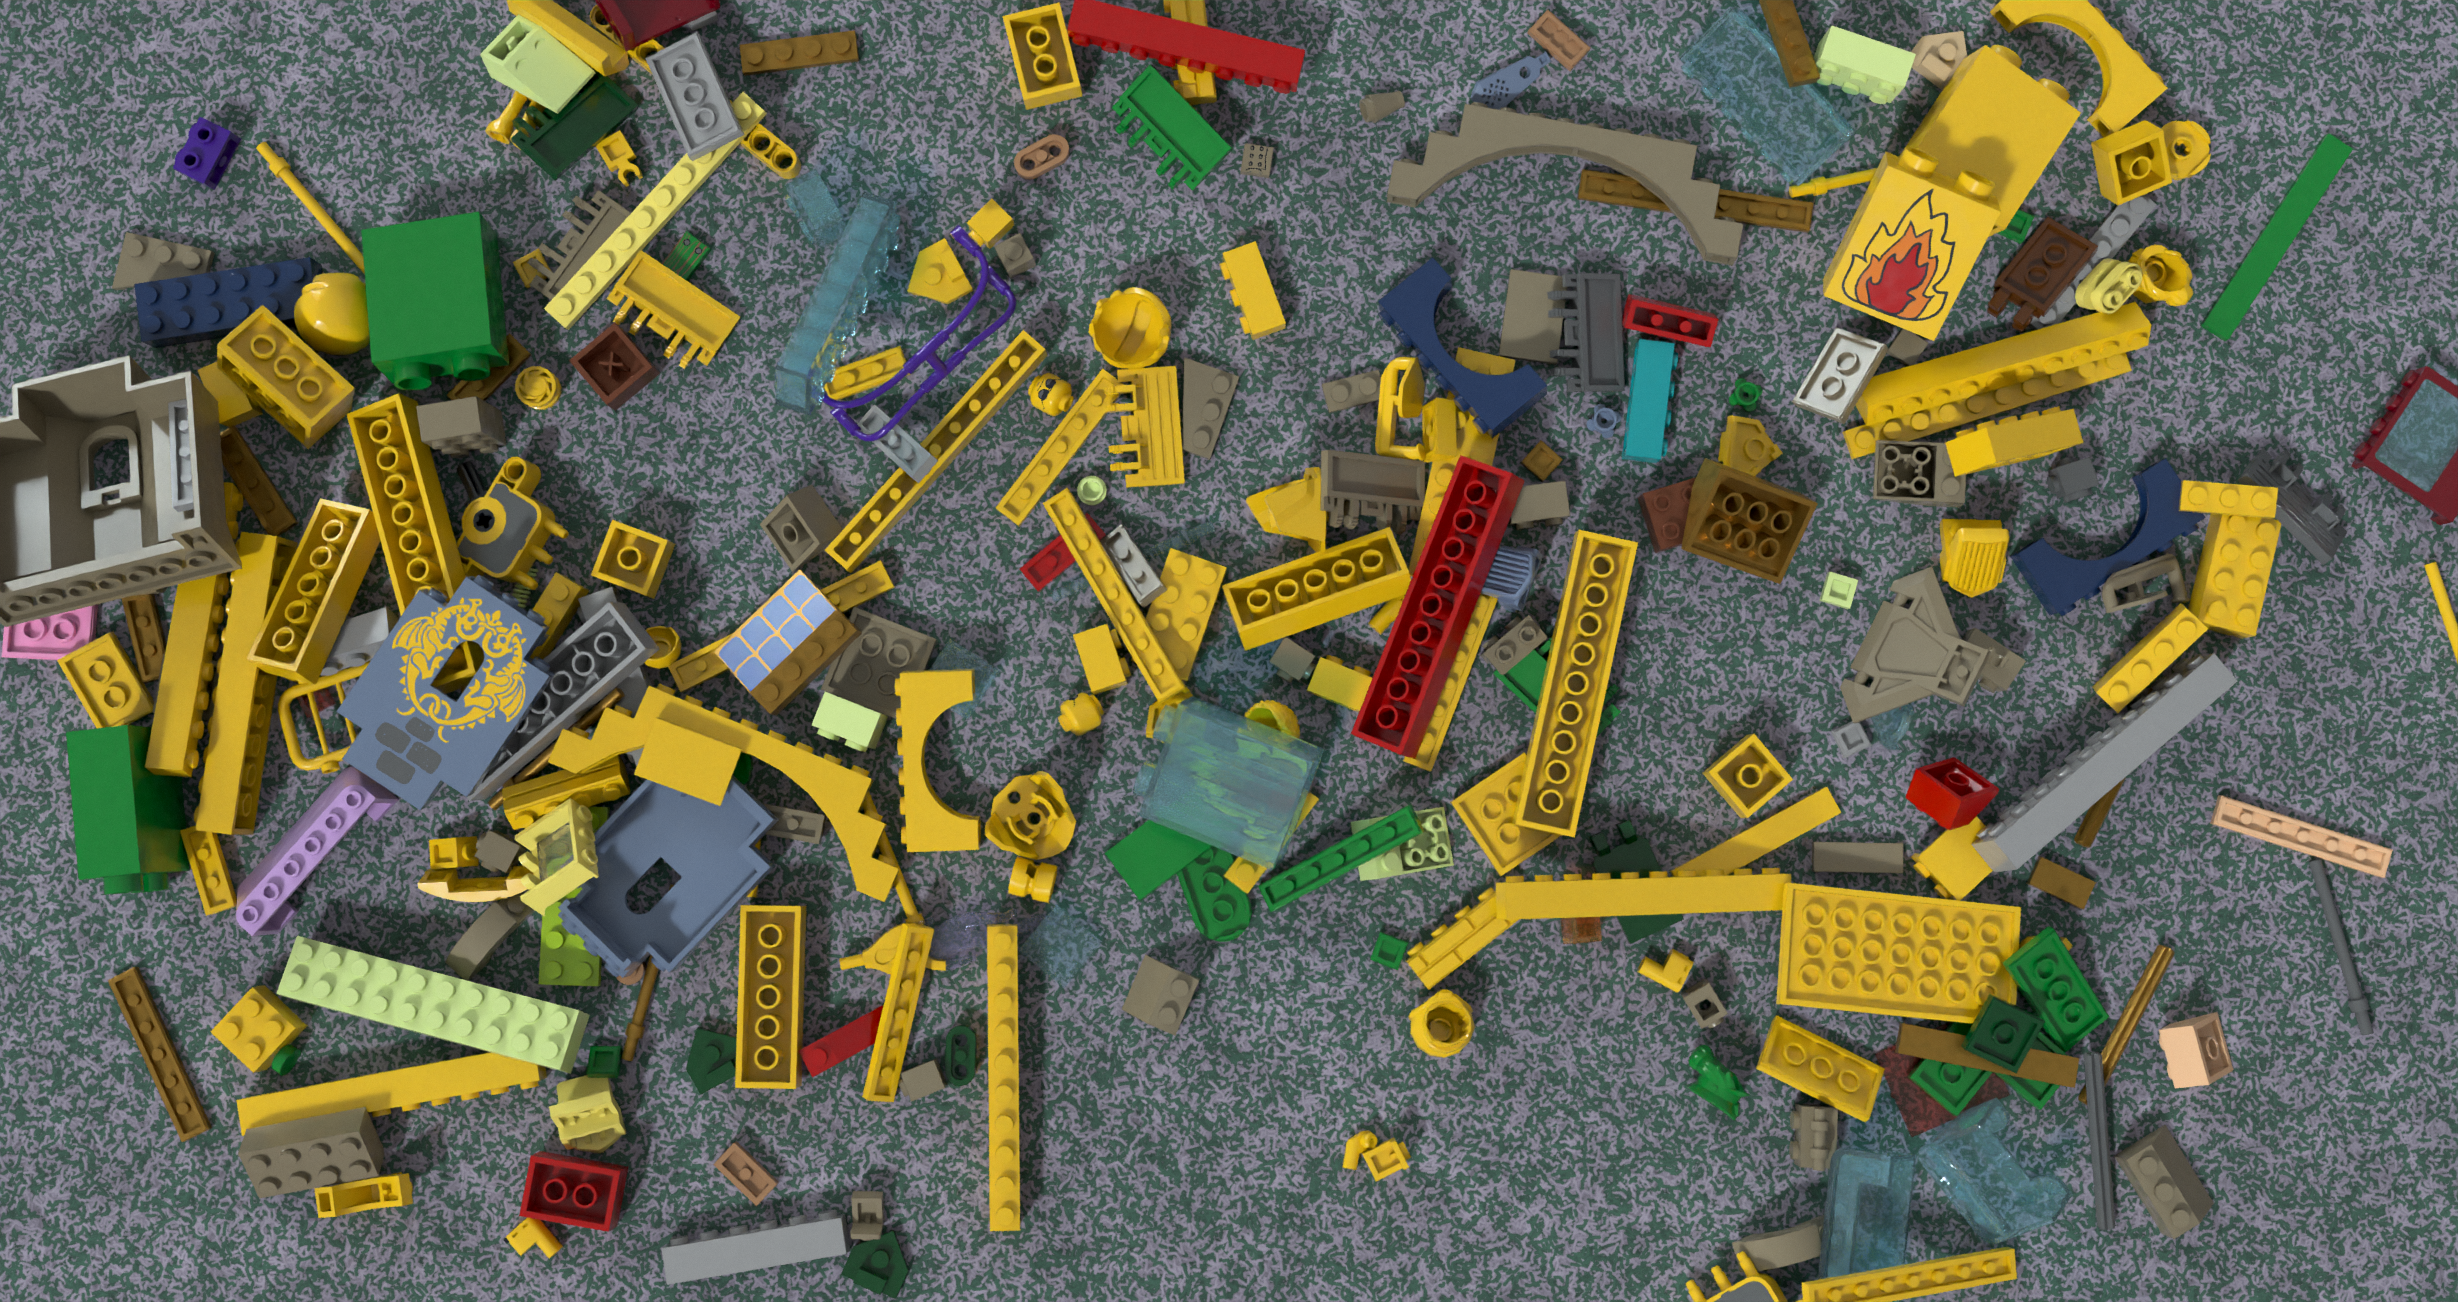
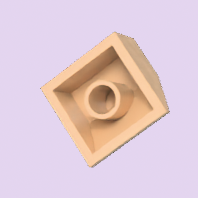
(2195, 1051)

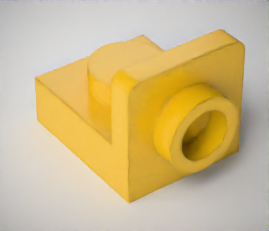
(453, 852)

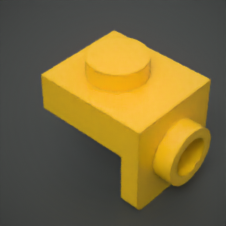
(1386, 1158)

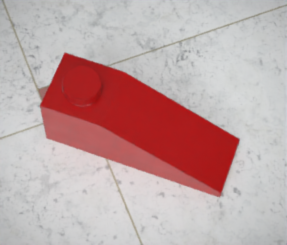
(842, 1043)

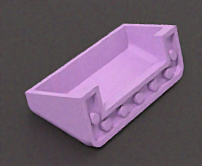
(264, 893)

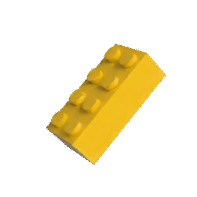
(2013, 440)
(2234, 573)
(1184, 609)

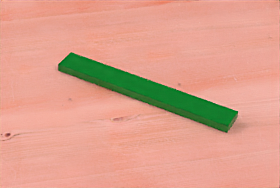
(2276, 237)

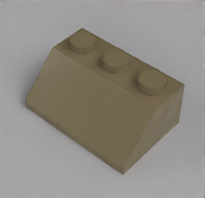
(2165, 1182)

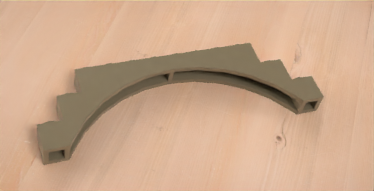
(1655, 163)

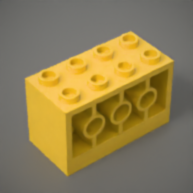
(284, 376)

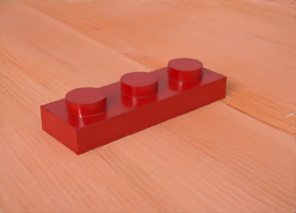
(1053, 560)

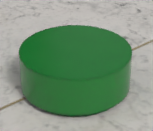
(285, 1059)

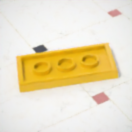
(1820, 1068)

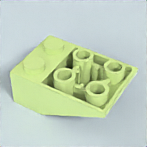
(535, 64)
(1420, 853)

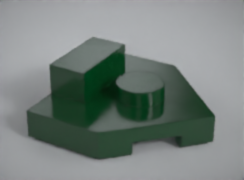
(711, 1059)
(878, 1265)

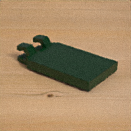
(1631, 856)

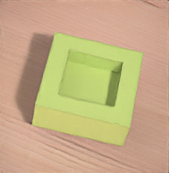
(1838, 590)

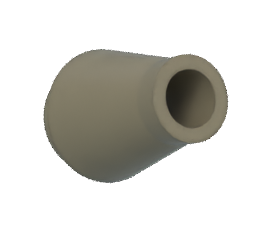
(1380, 105)

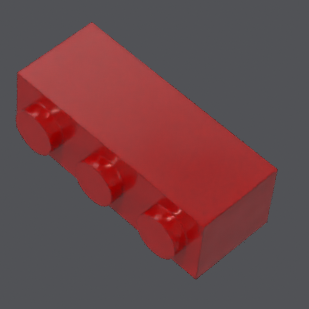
(1669, 320)

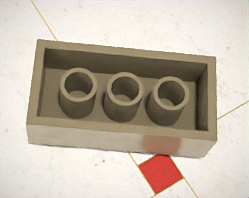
(312, 1152)

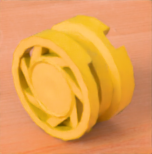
(538, 388)

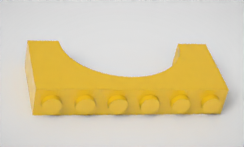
(2126, 78)
(930, 821)

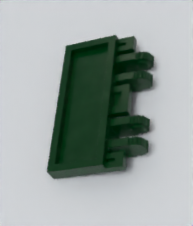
(575, 128)

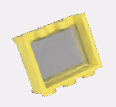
(560, 855)

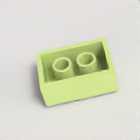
(1862, 65)

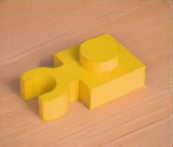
(618, 155)

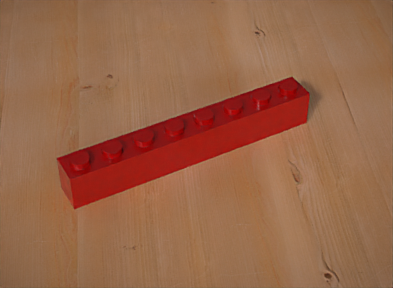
(1186, 45)

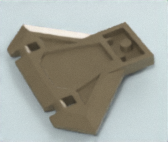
(1912, 653)

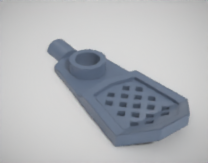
(1512, 81)

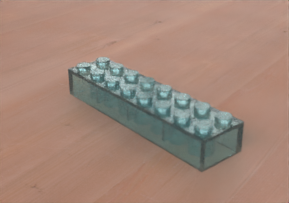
(836, 304)

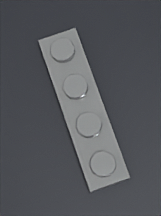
(898, 445)
(180, 456)

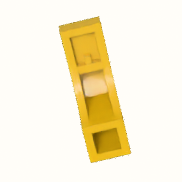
(364, 1194)

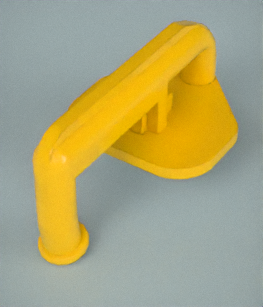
(1408, 402)

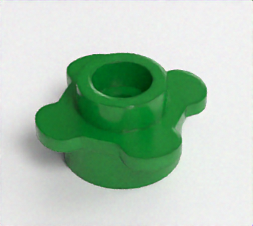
(1751, 389)

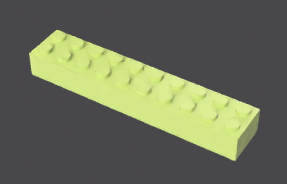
(433, 1004)

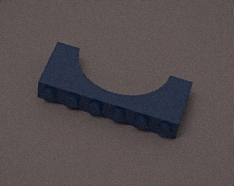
(1490, 399)
(2064, 580)

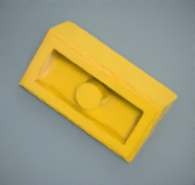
(1439, 429)

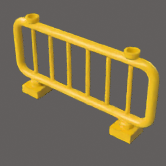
(330, 760)

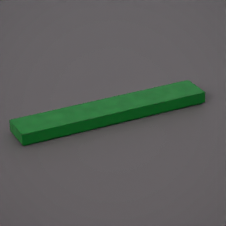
(1341, 858)

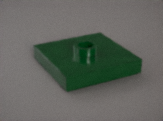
(2003, 1033)

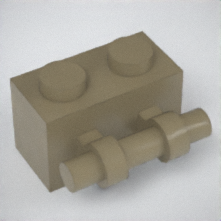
(1814, 1135)

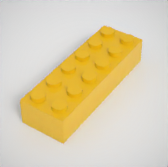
(1317, 588)
(316, 592)
(770, 996)

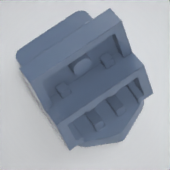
(1512, 576)

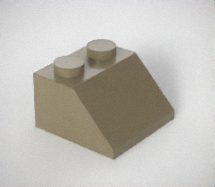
(801, 527)
(1160, 994)

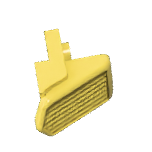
(587, 1114)

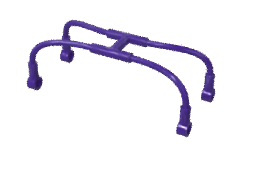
(928, 353)

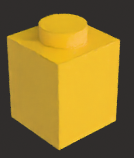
(989, 224)

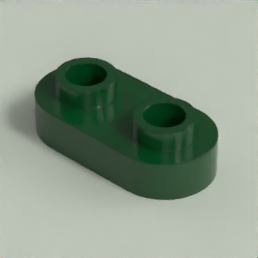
(960, 1055)

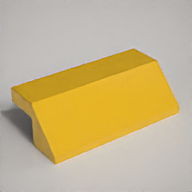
(574, 34)

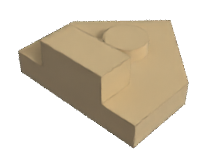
(1939, 56)

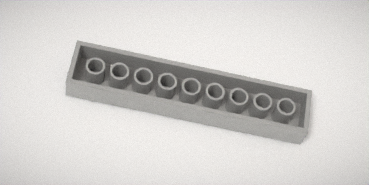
(2103, 762)

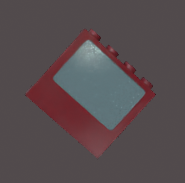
(2418, 443)

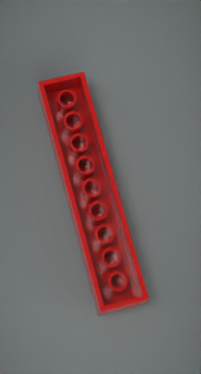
(1437, 606)

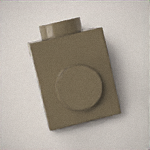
(867, 1215)

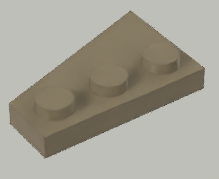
(155, 259)
(1205, 406)

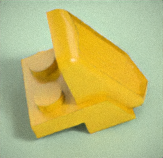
(1973, 554)

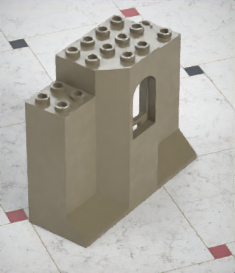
(60, 535)

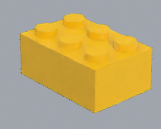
(1042, 56)

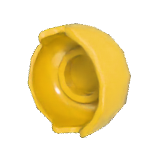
(669, 645)

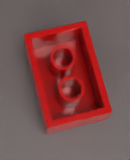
(574, 1191)

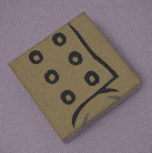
(1257, 160)

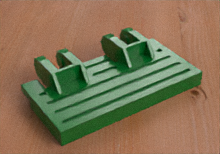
(1172, 127)
(1527, 677)

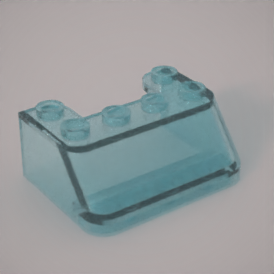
(1987, 1179)

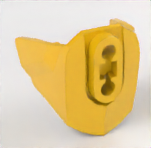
(1293, 509)
(1011, 824)

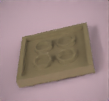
(875, 659)

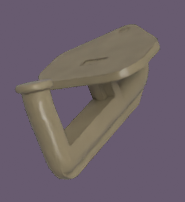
(2141, 572)

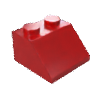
(1950, 792)

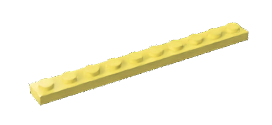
(645, 222)

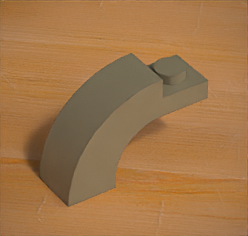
(486, 935)
(1782, 1246)

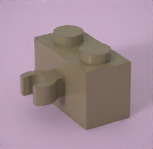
(2001, 665)

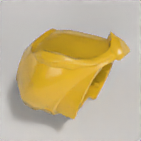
(1442, 1024)

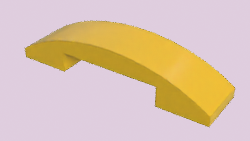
(445, 884)

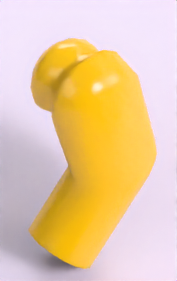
(1356, 1145)

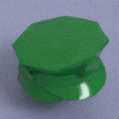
(1716, 1082)

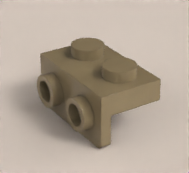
(1516, 644)

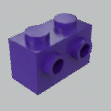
(206, 153)

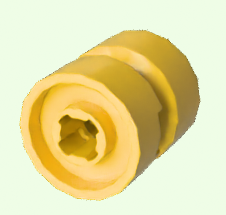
(1032, 879)

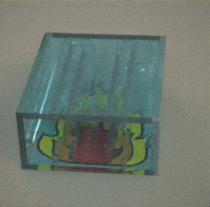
(1227, 780)

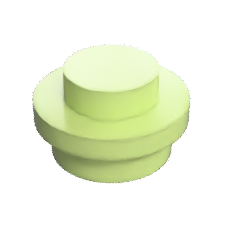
(1091, 490)

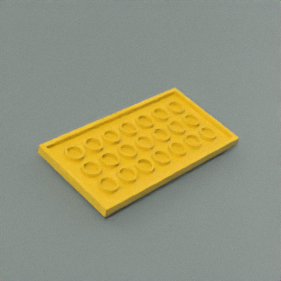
(1894, 953)

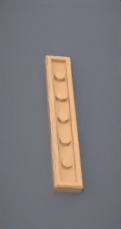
(2301, 836)

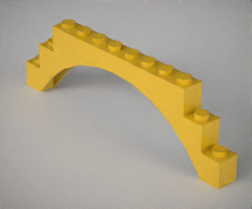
(833, 787)

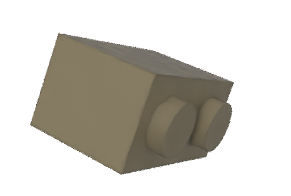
(1541, 504)

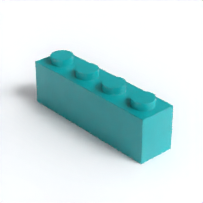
(1648, 401)

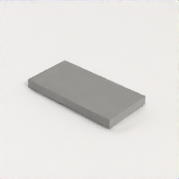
(694, 96)

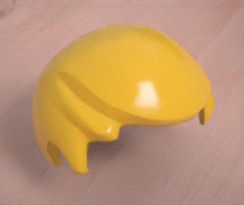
(333, 314)
(1131, 328)

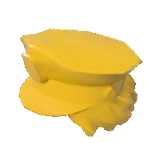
(2164, 276)

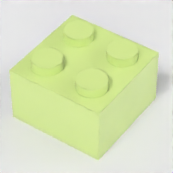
(849, 720)

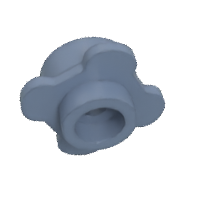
(1611, 417)

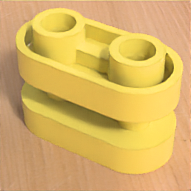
(2108, 285)

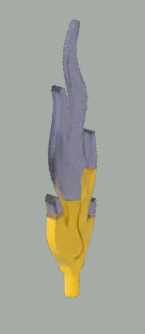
(948, 939)

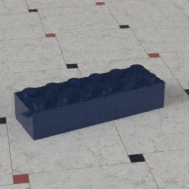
(219, 301)

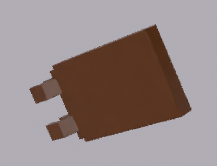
(2041, 272)

